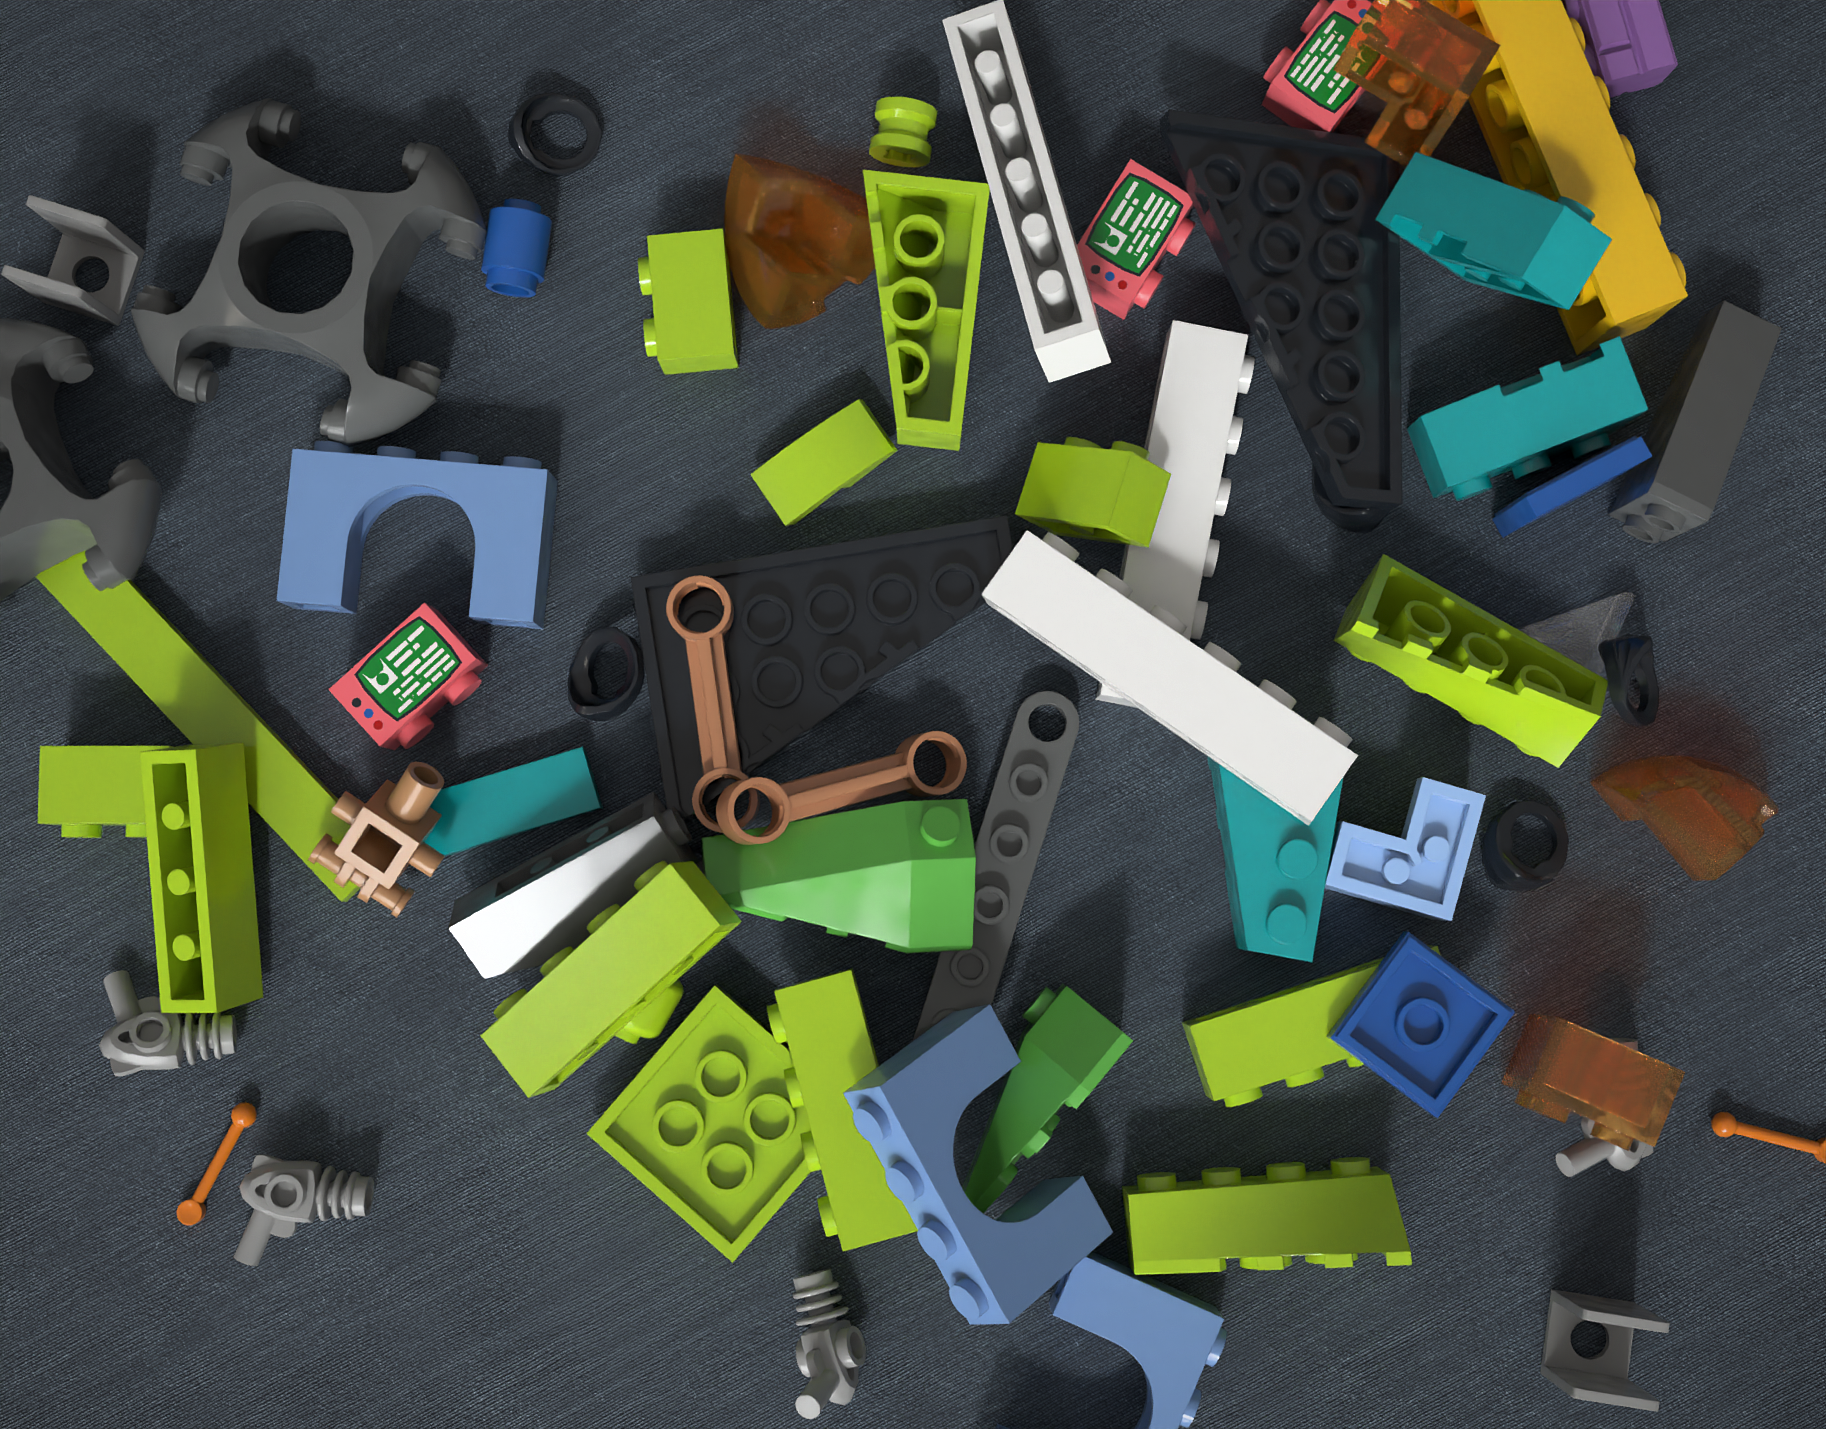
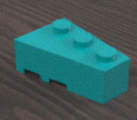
(1495, 231)
(1527, 422)
(1272, 867)

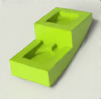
(823, 462)

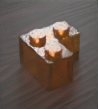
(1418, 65)
(1579, 1072)

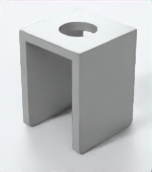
(83, 238)
(1606, 1374)

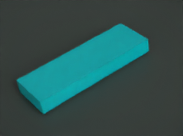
(514, 802)

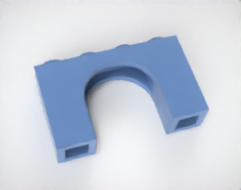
(342, 494)
(911, 1119)
(1155, 1323)

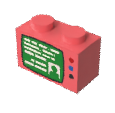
(1303, 82)
(1131, 236)
(410, 679)

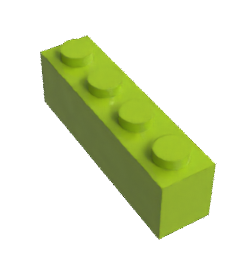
(201, 877)
(610, 976)
(1274, 1036)
(829, 1055)

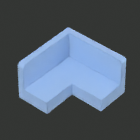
(1421, 868)

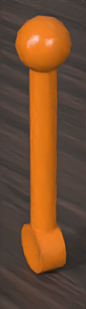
(1725, 1125)
(193, 1209)

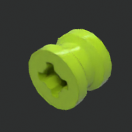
(903, 131)

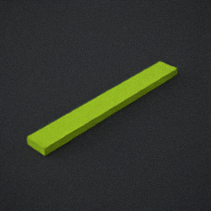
(203, 707)

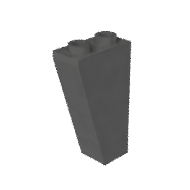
(1697, 426)
(555, 895)

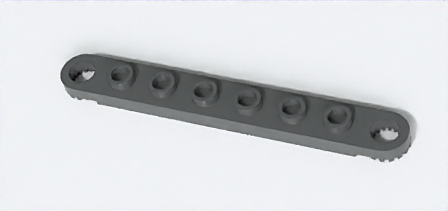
(1005, 860)

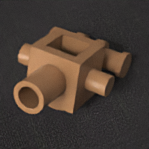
(385, 837)

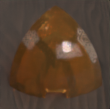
(792, 239)
(1693, 806)

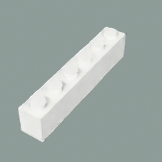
(1026, 192)
(1189, 438)
(1170, 677)

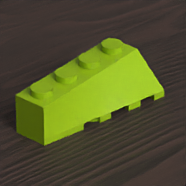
(928, 276)
(1472, 661)
(1263, 1218)

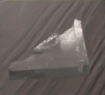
(1583, 629)

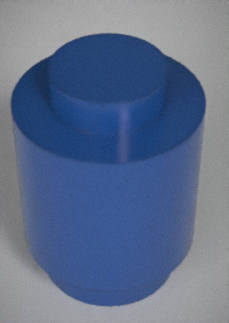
(516, 248)

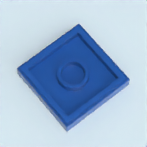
(1571, 485)
(1420, 1024)

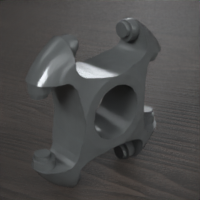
(263, 216)
(48, 505)

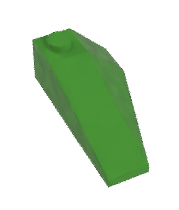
(868, 872)
(1062, 1061)

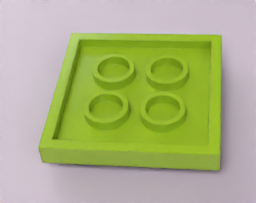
(712, 1124)

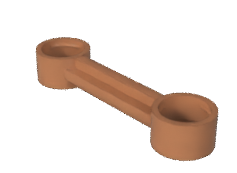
(712, 699)
(842, 787)

